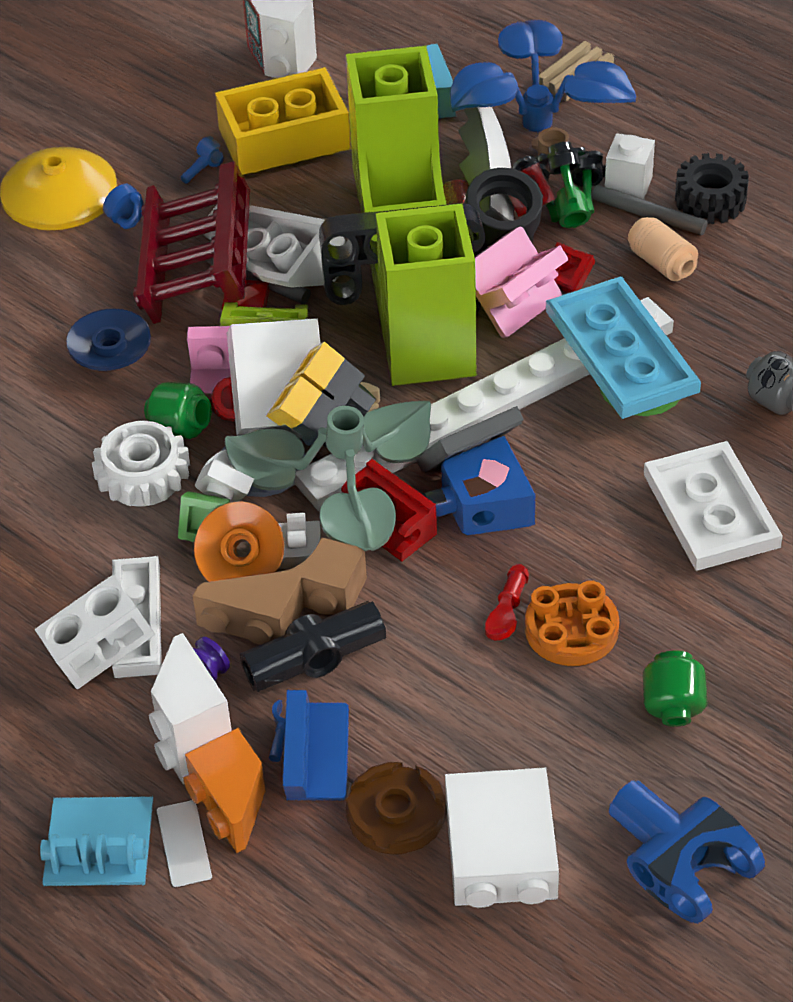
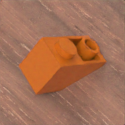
(229, 783)

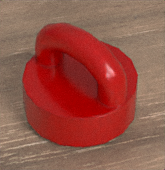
(222, 399)

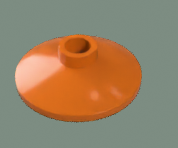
(229, 526)

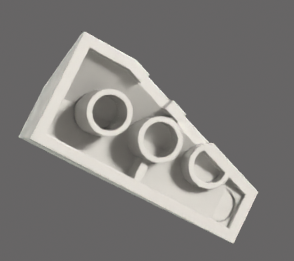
(284, 247)

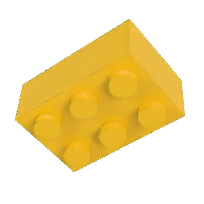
(283, 121)

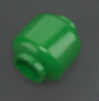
(180, 407)
(674, 688)

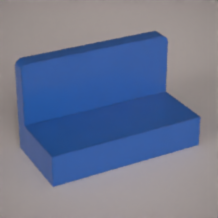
(315, 749)

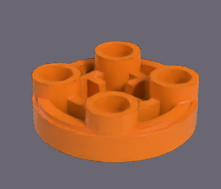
(572, 623)

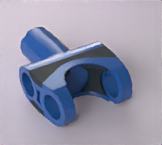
(681, 846)

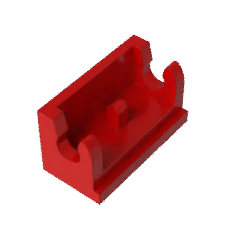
(414, 512)

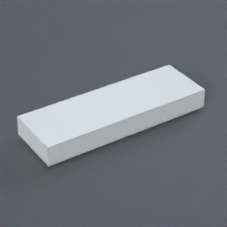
(142, 583)

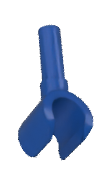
(209, 154)
(279, 739)

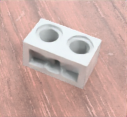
(94, 632)

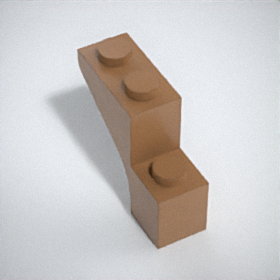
(268, 603)

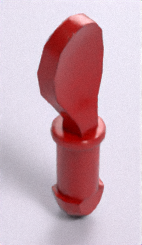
(502, 620)

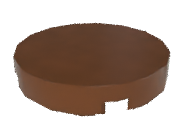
(395, 808)

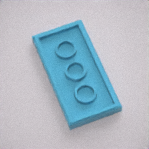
(622, 347)

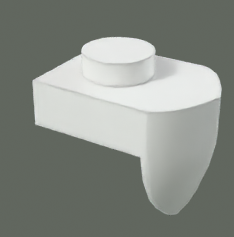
(223, 481)

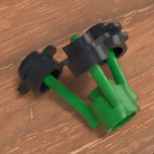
(576, 165)

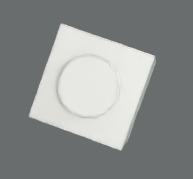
(630, 165)

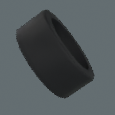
(507, 182)

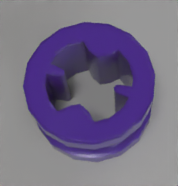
(212, 656)

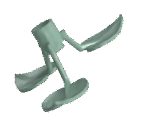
(358, 518)

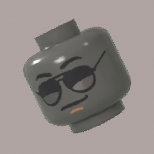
(772, 382)

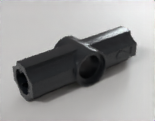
(313, 646)

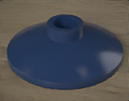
(108, 339)

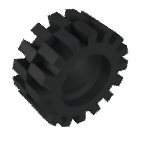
(699, 175)

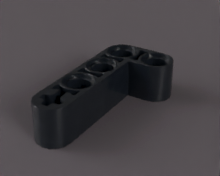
(363, 251)

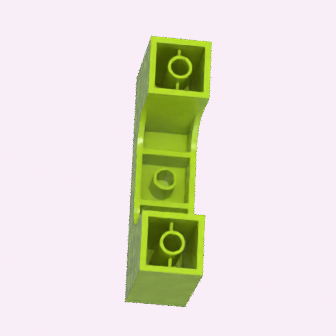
(423, 253)

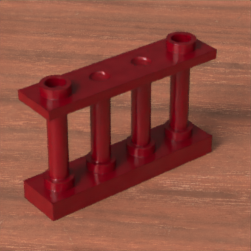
(226, 247)

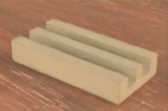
(566, 65)

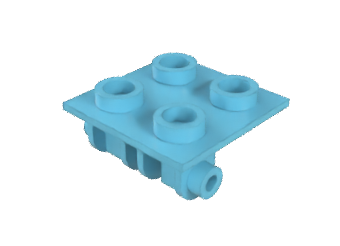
(97, 841)

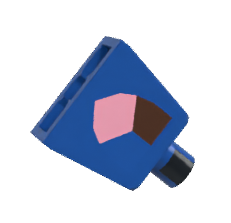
(485, 490)

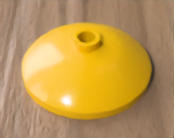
(57, 188)

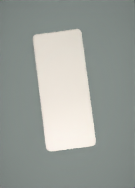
(184, 843)

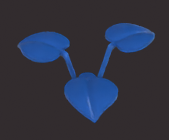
(488, 86)

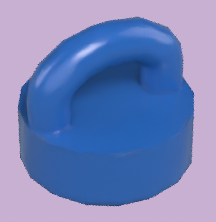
(124, 206)

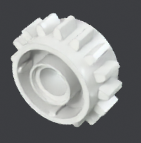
(141, 463)

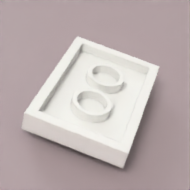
(712, 505)

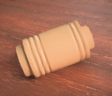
(663, 248)

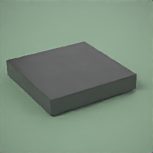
(470, 438)

